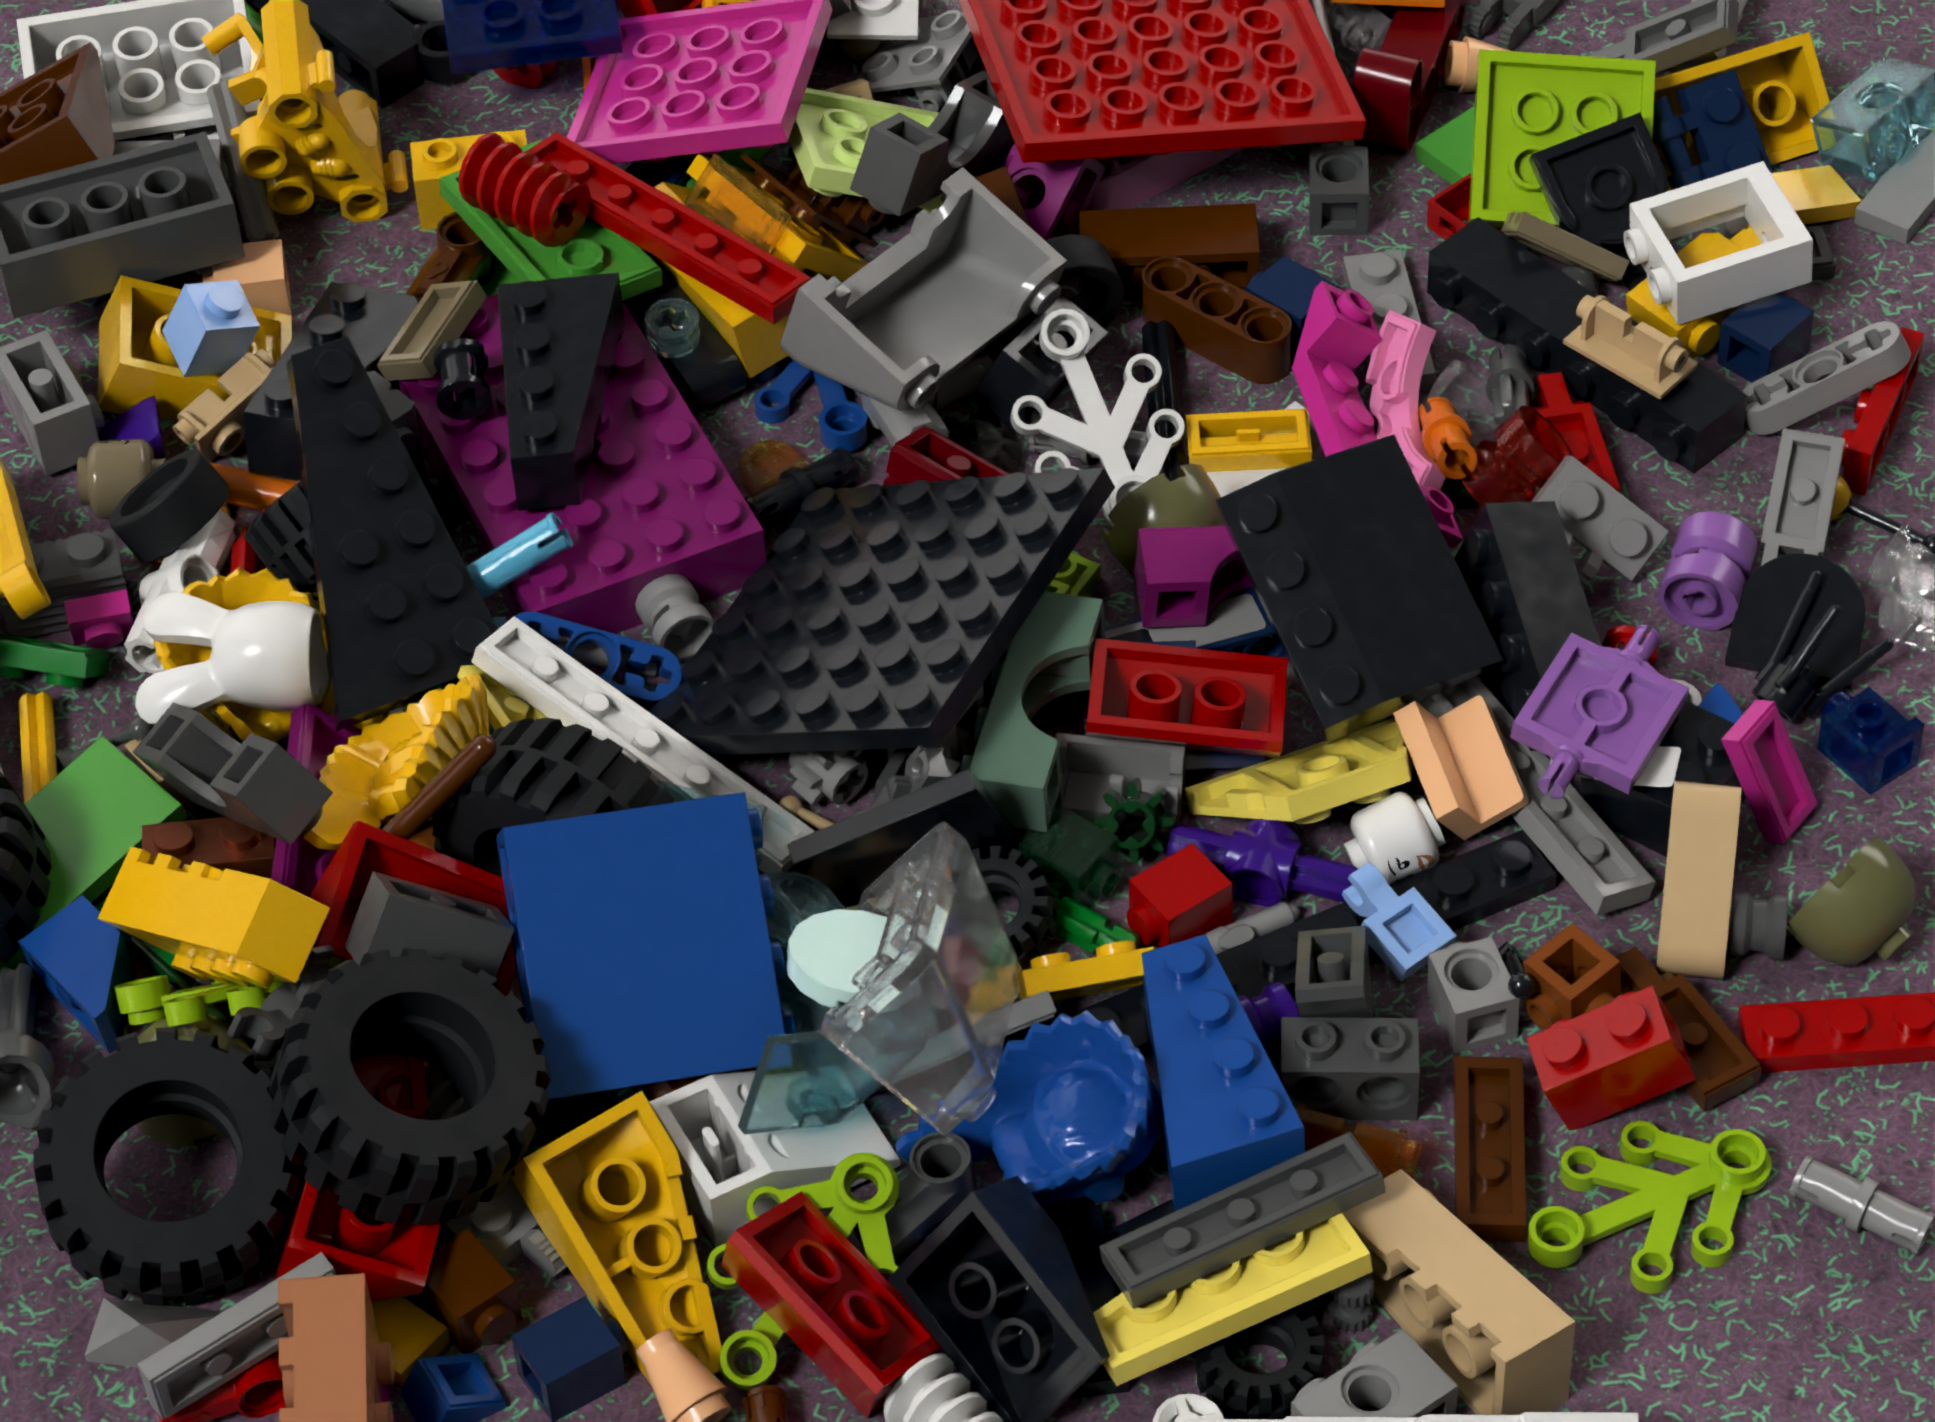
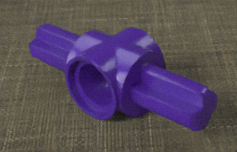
(1265, 862)

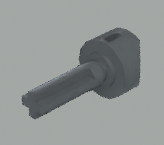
(25, 1063)

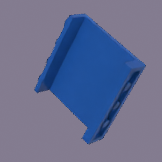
(644, 943)

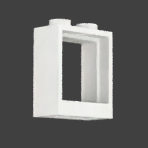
(1732, 280)

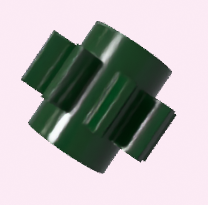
(1152, 824)

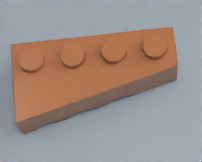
(333, 1352)

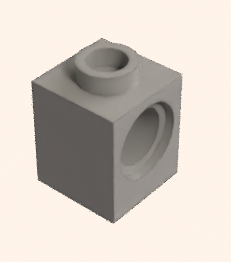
(1472, 994)

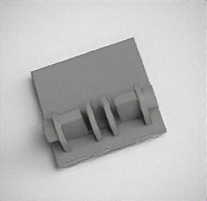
(927, 65)

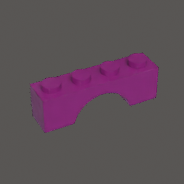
(1185, 574)

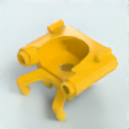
(303, 133)

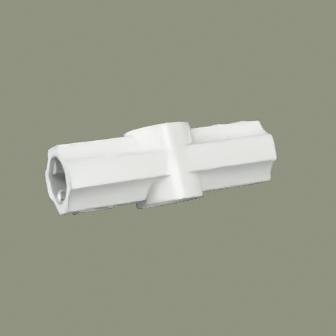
(193, 561)

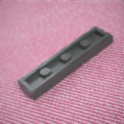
(1242, 1219)

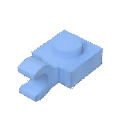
(1397, 926)

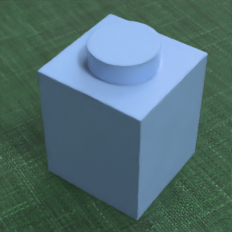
(210, 327)

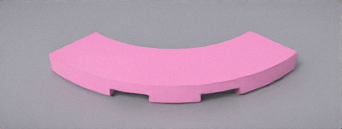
(1395, 381)

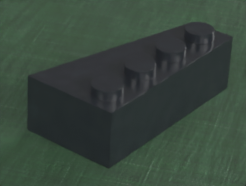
(345, 309)
(556, 370)

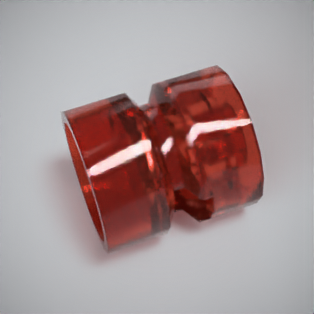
(1519, 459)

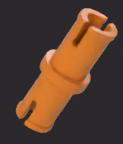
(1447, 438)

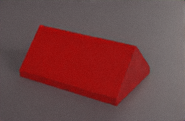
(1188, 697)
(376, 850)
(828, 1300)

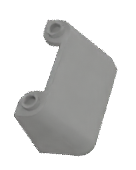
(926, 299)

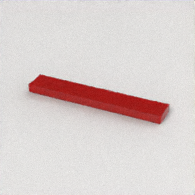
(678, 233)

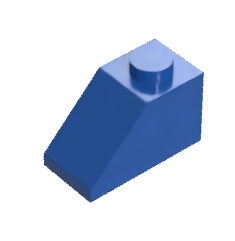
(80, 965)

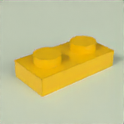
(1114, 968)

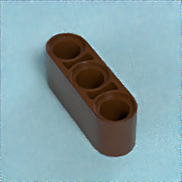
(1218, 319)

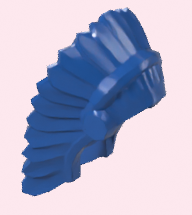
(1066, 1112)

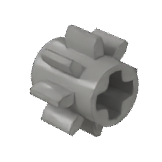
(828, 775)

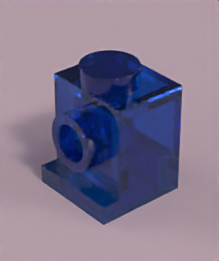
(1869, 738)

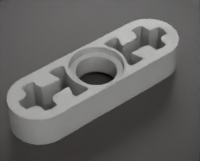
(1850, 365)

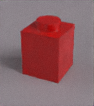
(1179, 899)

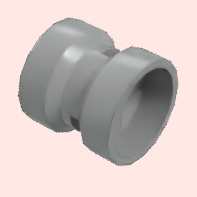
(669, 609)

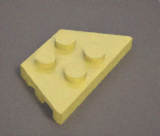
(1310, 780)

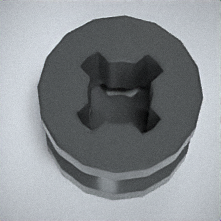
(1758, 924)

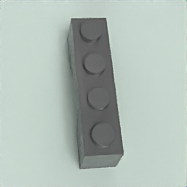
(909, 162)
(244, 781)

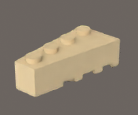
(1465, 1303)

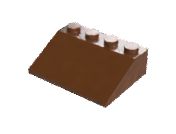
(55, 118)

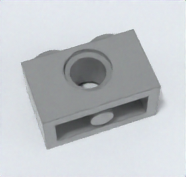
(1382, 1375)

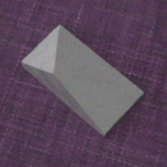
(134, 1331)

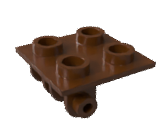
(841, 216)

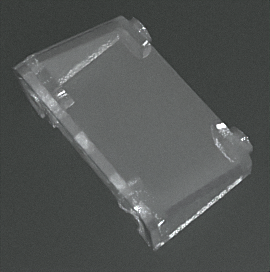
(937, 988)

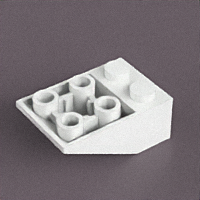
(727, 1166)

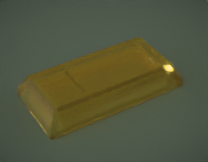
(738, 205)

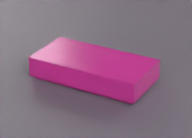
(1769, 771)

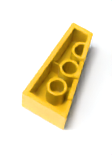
(215, 919)

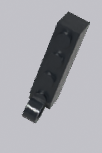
(378, 46)

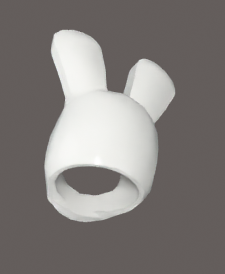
(260, 656)

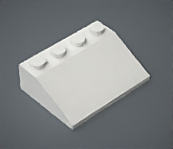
(148, 58)

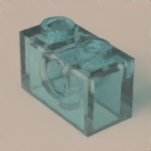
(1877, 118)

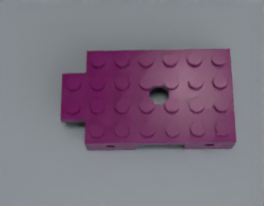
(648, 503)

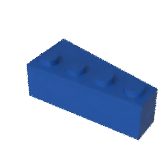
(1213, 1077)

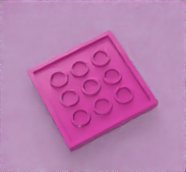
(702, 81)

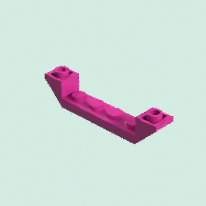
(1331, 346)

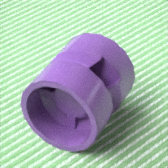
(1707, 570)

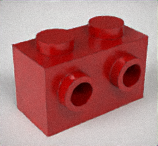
(1610, 1058)

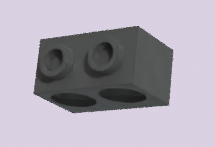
(1352, 1066)

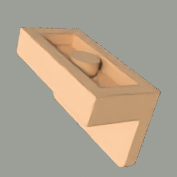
(1462, 765)

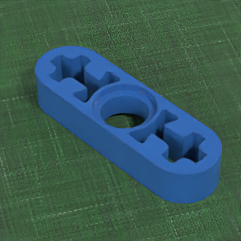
(612, 644)

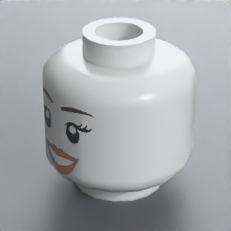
(1395, 837)

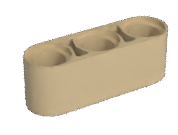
(1698, 879)

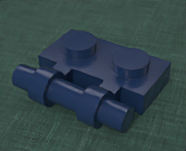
(1720, 128)

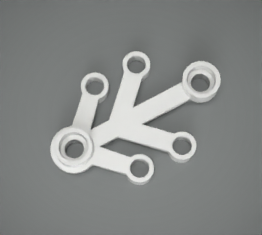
(1101, 433)

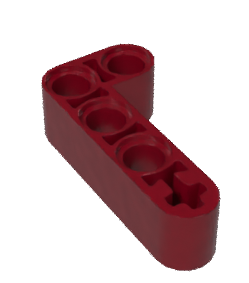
(1402, 77)

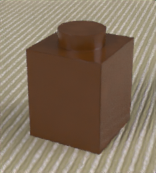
(470, 1293)

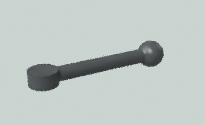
(137, 730)

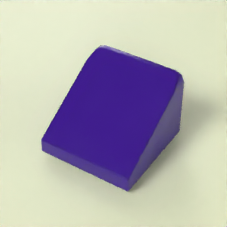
(138, 422)

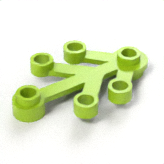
(152, 999)
(1654, 1196)
(845, 1215)

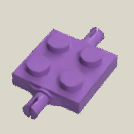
(1599, 712)

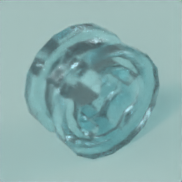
(682, 317)

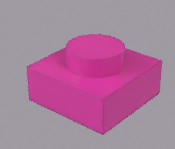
(100, 619)

